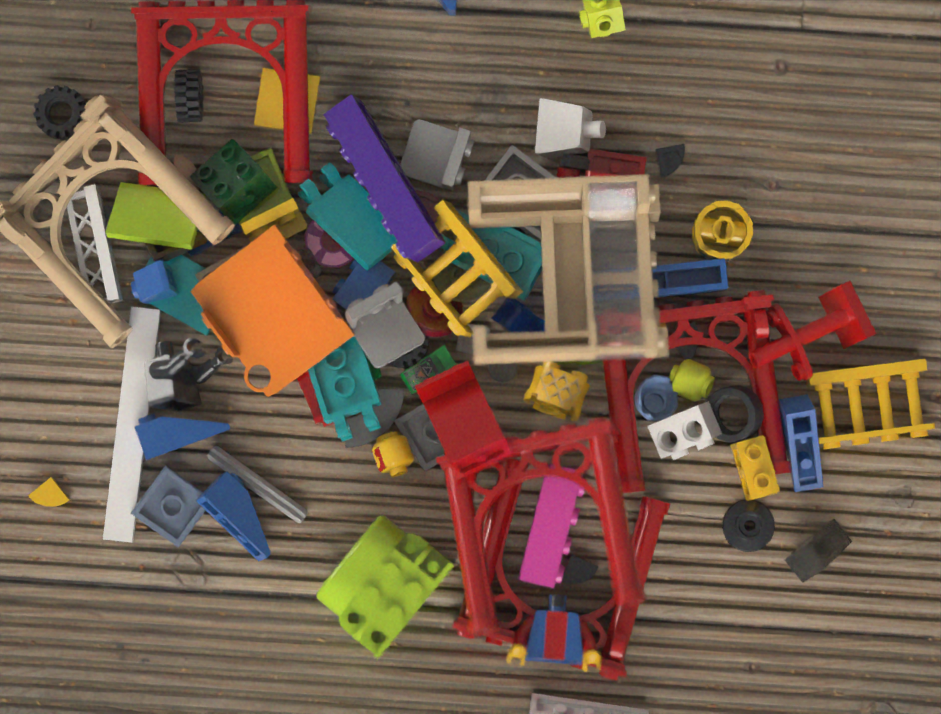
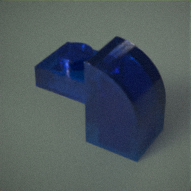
(517, 318)

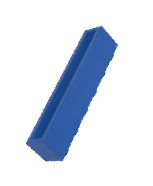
(691, 278)

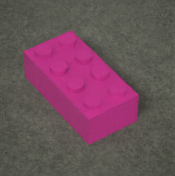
(549, 531)

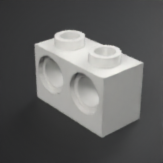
(684, 428)

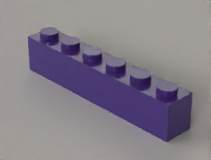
(384, 179)

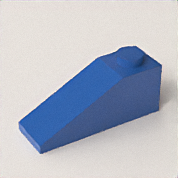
(169, 433)
(801, 442)
(233, 508)

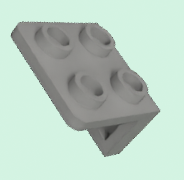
(436, 154)
(384, 325)

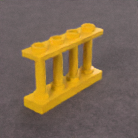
(484, 264)
(881, 376)

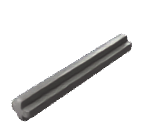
(258, 484)

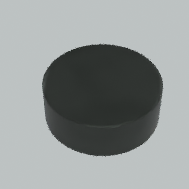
(502, 371)

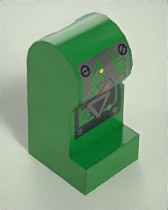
(428, 367)

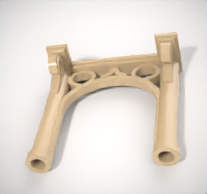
(99, 115)

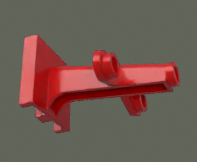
(843, 316)

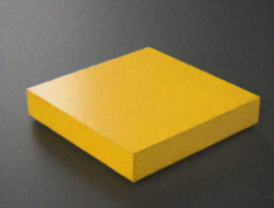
(270, 100)

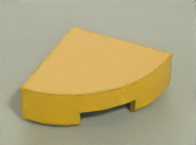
(49, 494)

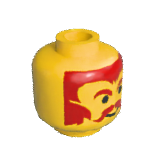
(392, 454)

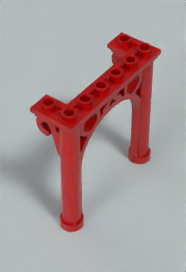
(292, 78)
(762, 379)
(608, 498)
(623, 617)

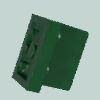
(233, 181)

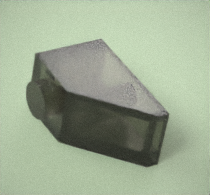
(818, 551)

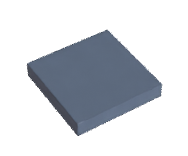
(170, 506)

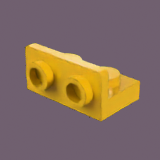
(284, 216)
(755, 468)

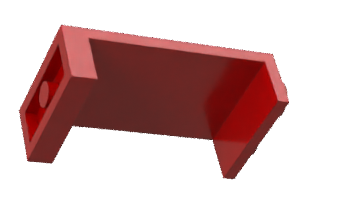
(463, 420)

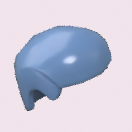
(656, 398)

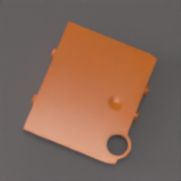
(271, 311)

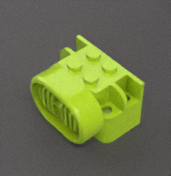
(383, 583)

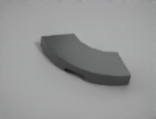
(387, 413)

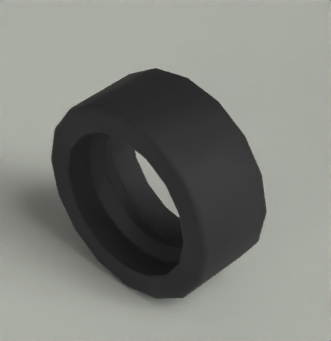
(754, 407)

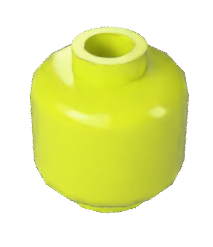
(692, 380)

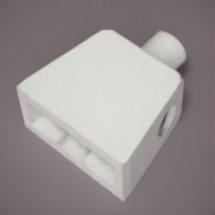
(565, 129)

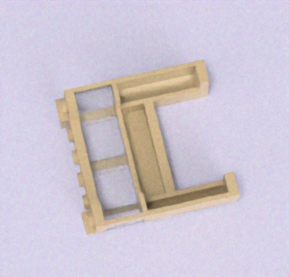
(592, 266)

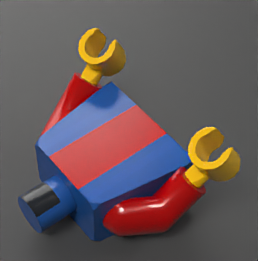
(555, 637)

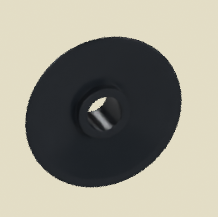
(734, 527)

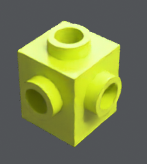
(602, 17)

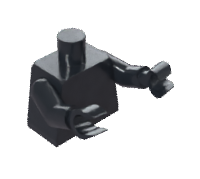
(172, 378)

